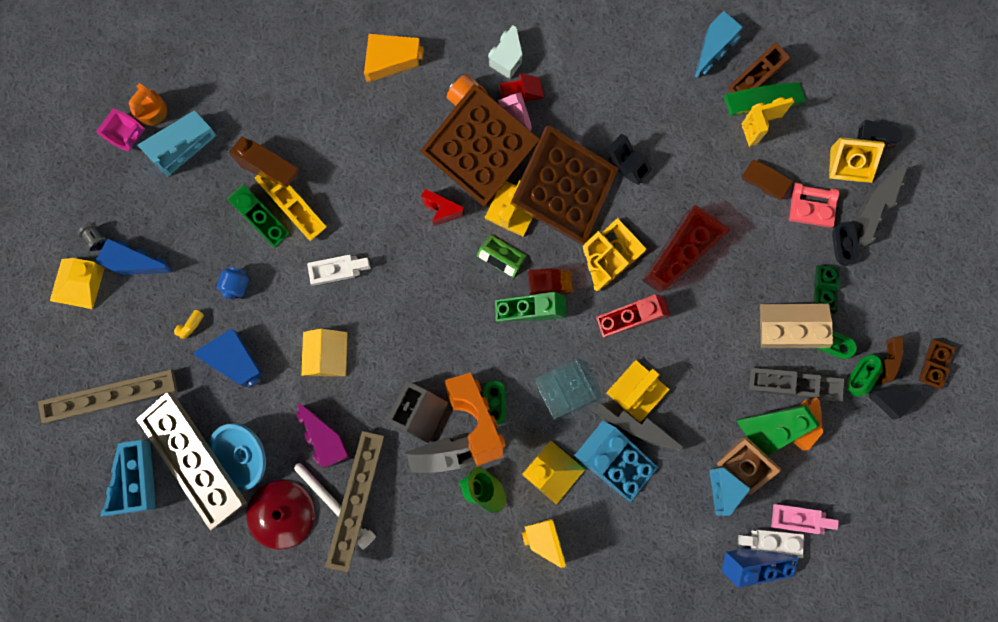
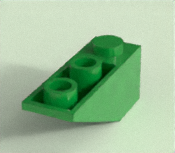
(258, 215)
(531, 308)

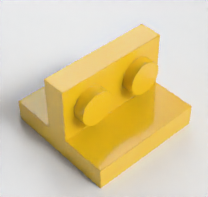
(507, 215)
(638, 391)

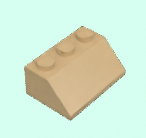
(795, 326)

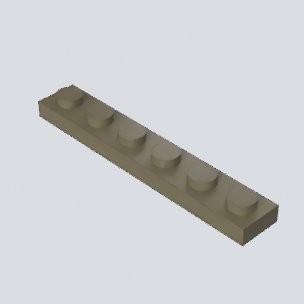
(107, 396)
(354, 502)

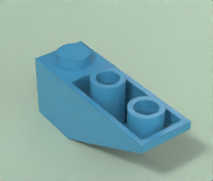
(720, 34)

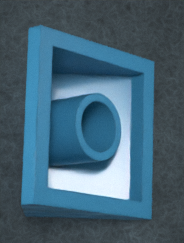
(726, 491)

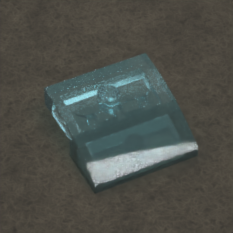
(565, 389)

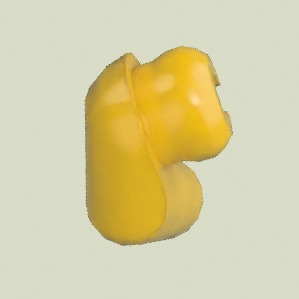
(192, 323)

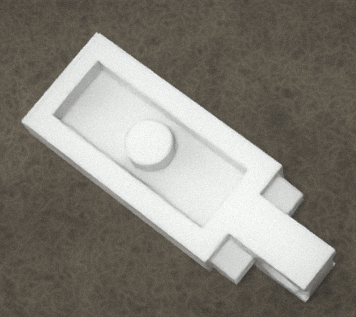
(336, 269)
(774, 542)

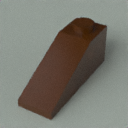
(762, 70)
(263, 162)

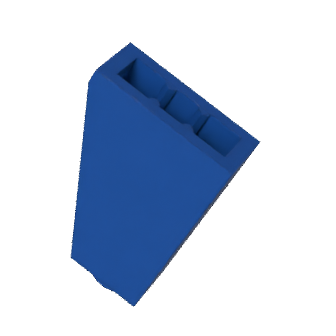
(232, 358)

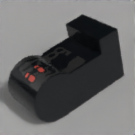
(880, 132)

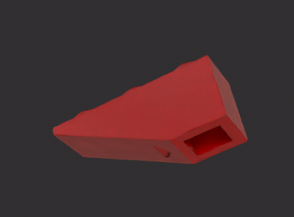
(633, 315)

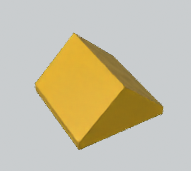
(855, 159)
(324, 353)

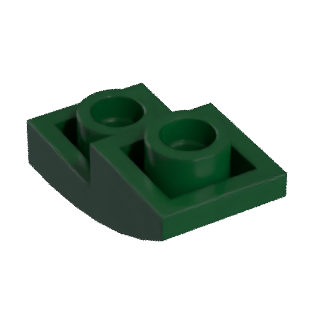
(826, 286)

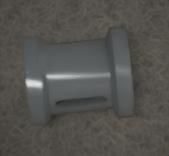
(92, 236)

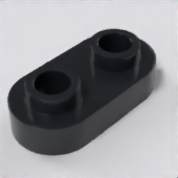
(847, 244)

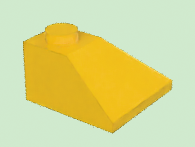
(77, 283)
(553, 472)
(544, 541)

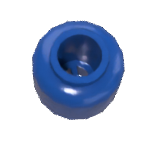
(232, 283)

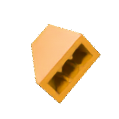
(391, 55)

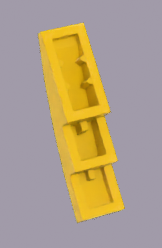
(293, 207)

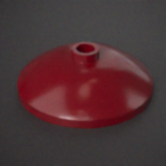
(296, 514)

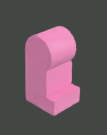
(516, 107)

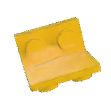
(756, 121)

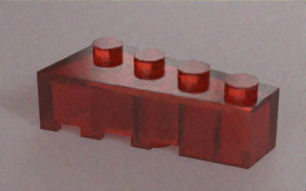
(685, 246)

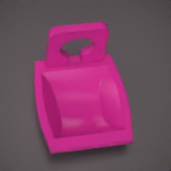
(120, 130)

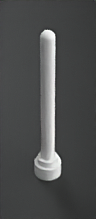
(365, 537)

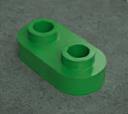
(839, 339)
(862, 375)
(496, 403)

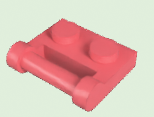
(813, 212)

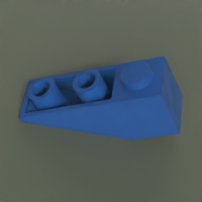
(124, 261)
(754, 567)

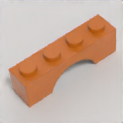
(484, 440)

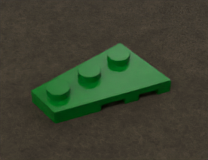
(778, 428)

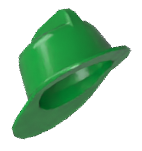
(483, 490)

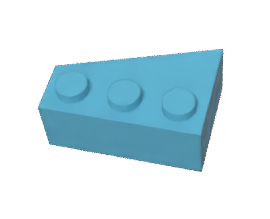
(177, 142)

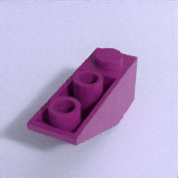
(327, 443)

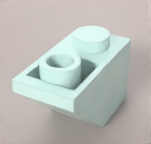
(508, 54)

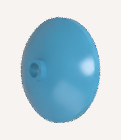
(239, 454)

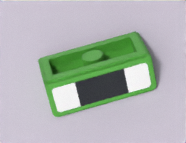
(501, 256)

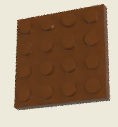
(479, 145)
(564, 185)

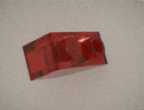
(549, 280)

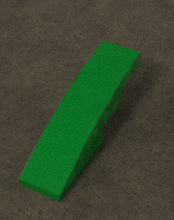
(743, 101)

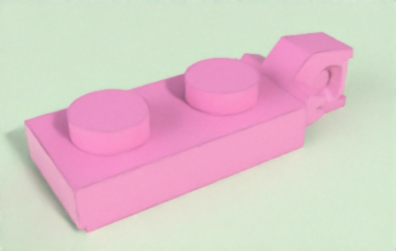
(801, 519)

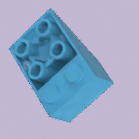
(616, 460)

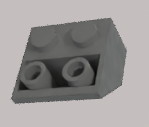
(417, 412)

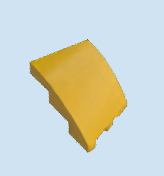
(607, 261)

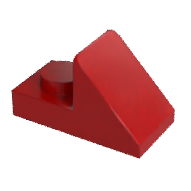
(527, 85)
(446, 209)

